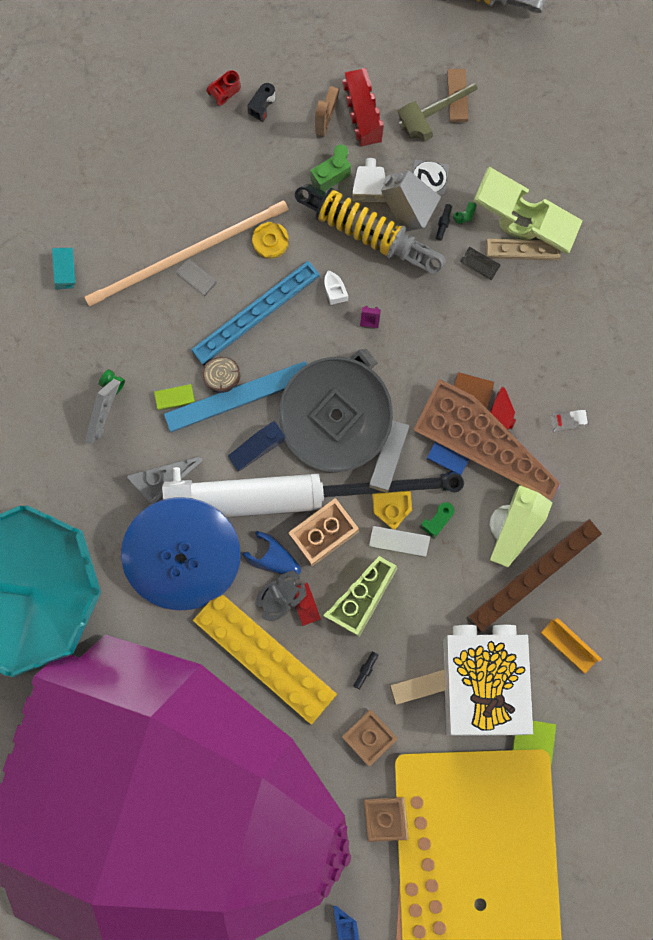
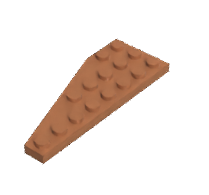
(472, 430)

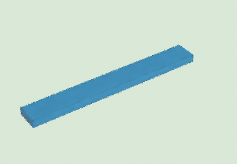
(255, 313)
(230, 400)

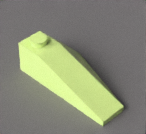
(523, 519)

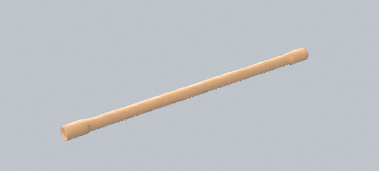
(272, 211)

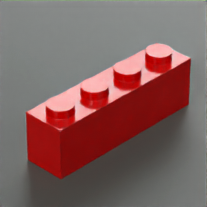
(363, 106)

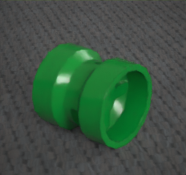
(108, 376)

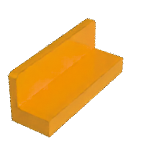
(570, 645)

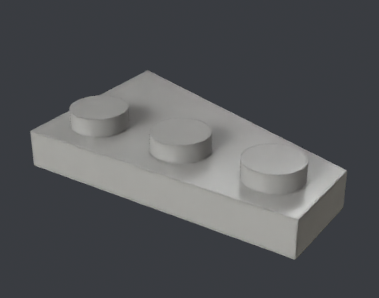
(101, 410)

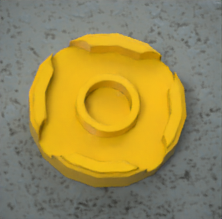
(270, 240)

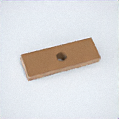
(457, 81)

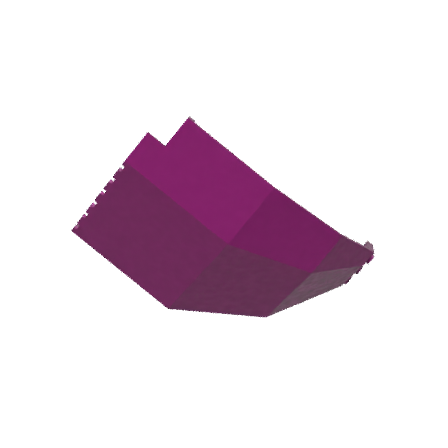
(159, 806)

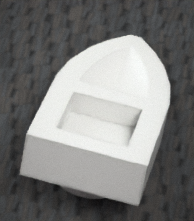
(335, 288)

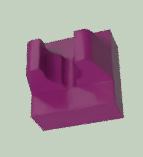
(370, 317)

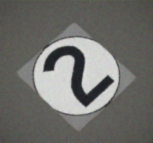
(432, 174)

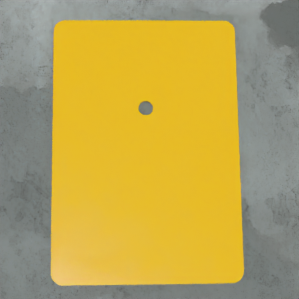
(488, 841)

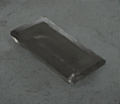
(480, 263)

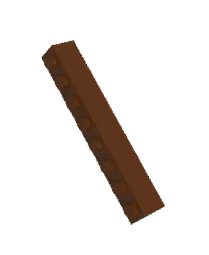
(534, 575)

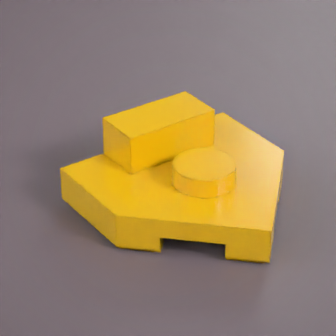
(392, 507)

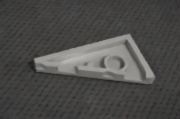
(151, 481)

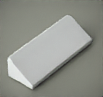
(399, 541)

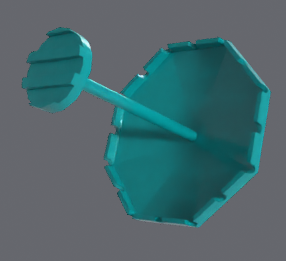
(44, 589)

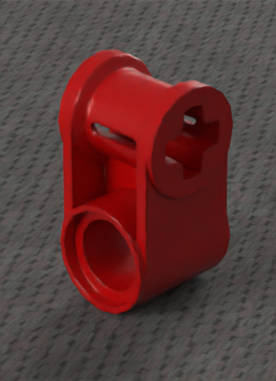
(222, 89)

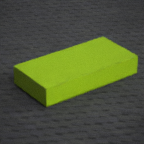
(174, 397)

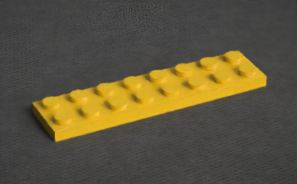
(265, 658)

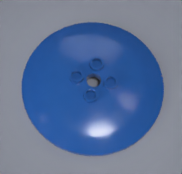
(184, 528)

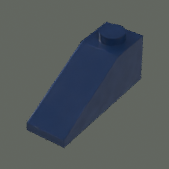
(257, 446)

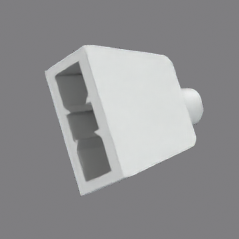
(369, 182)

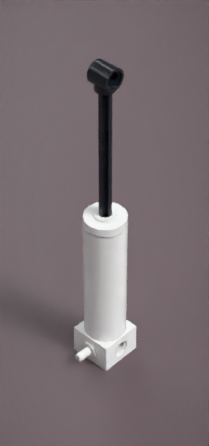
(286, 493)

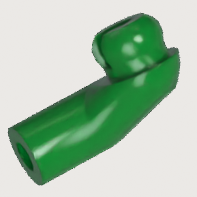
(463, 217)

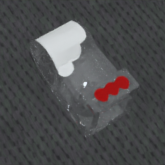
(569, 420)

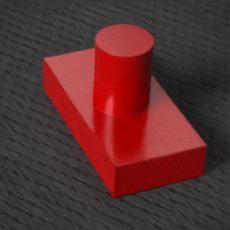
(307, 608)

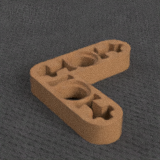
(325, 110)

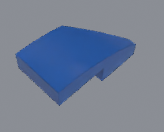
(346, 925)

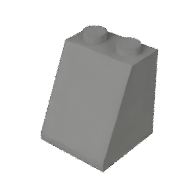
(409, 199)

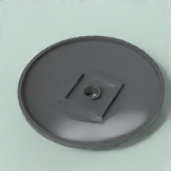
(308, 410)

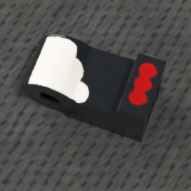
(261, 100)

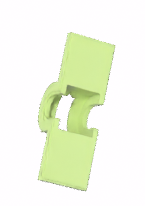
(548, 220)

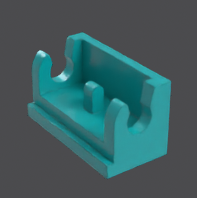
(63, 268)

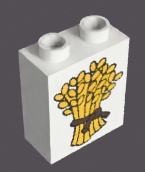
(487, 682)

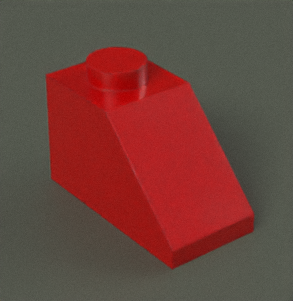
(503, 409)

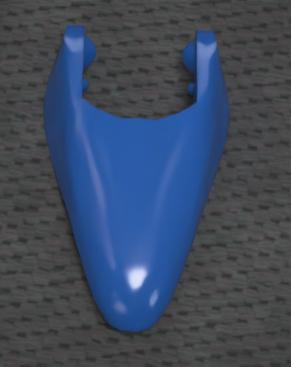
(276, 558)

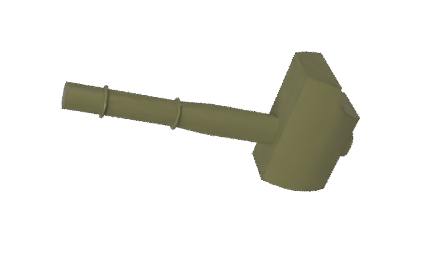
(414, 118)

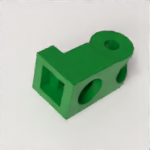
(443, 515)

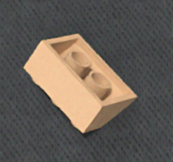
(324, 532)

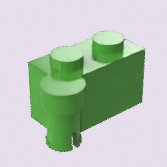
(332, 170)

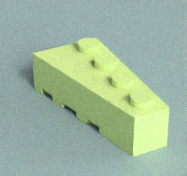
(359, 602)

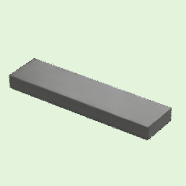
(389, 457)

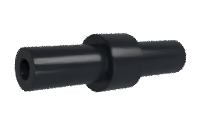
(443, 222)
(365, 670)

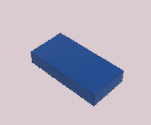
(447, 458)

